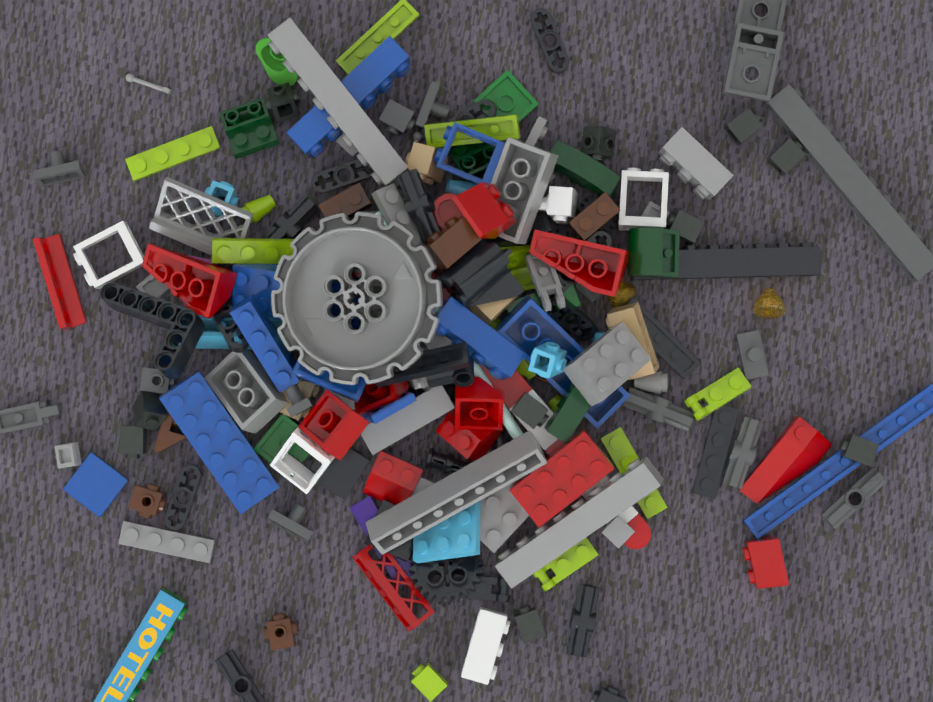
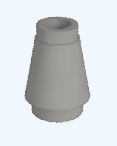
(653, 383)

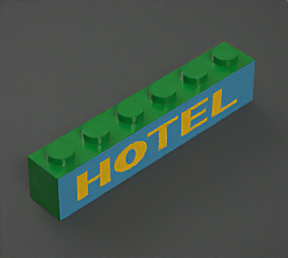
(143, 648)

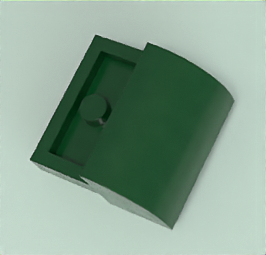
(249, 128)
(472, 157)
(653, 252)

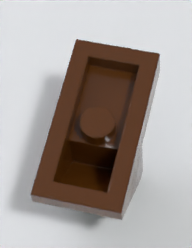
(166, 436)

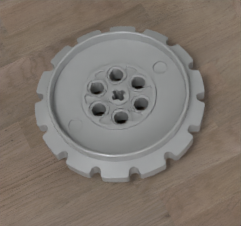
(405, 299)

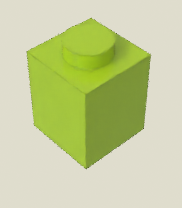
(428, 681)

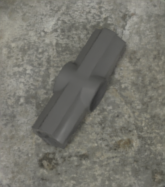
(659, 409)
(742, 452)
(864, 487)

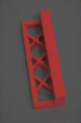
(60, 281)
(390, 593)

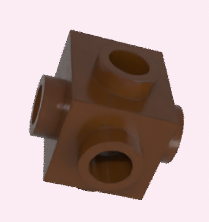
(139, 500)
(277, 639)

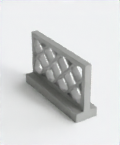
(197, 234)

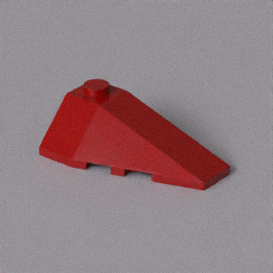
(588, 263)
(196, 282)

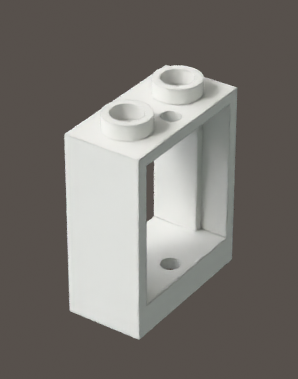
(636, 174)
(130, 243)
(287, 465)

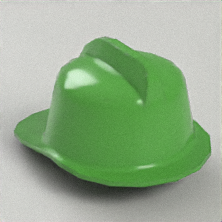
(273, 64)

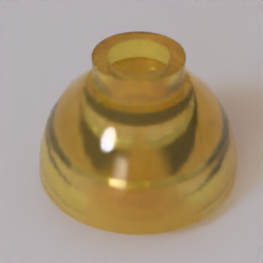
(624, 295)
(769, 305)

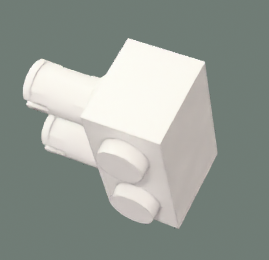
(560, 204)

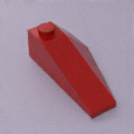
(790, 456)

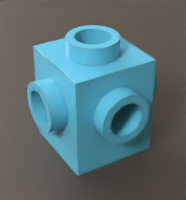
(222, 190)
(548, 360)

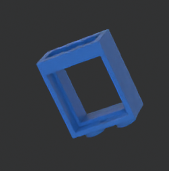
(450, 134)

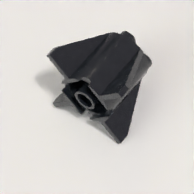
(480, 276)

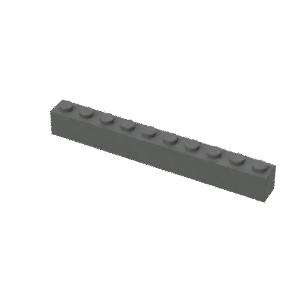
(851, 182)

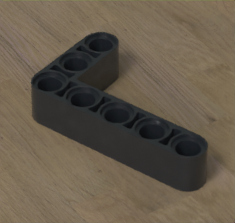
(180, 330)

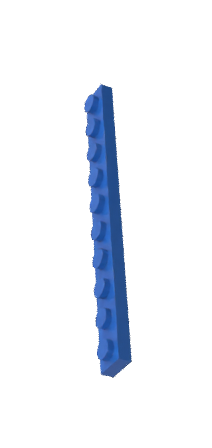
(836, 466)

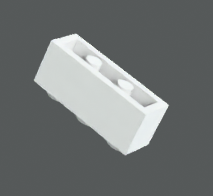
(485, 646)

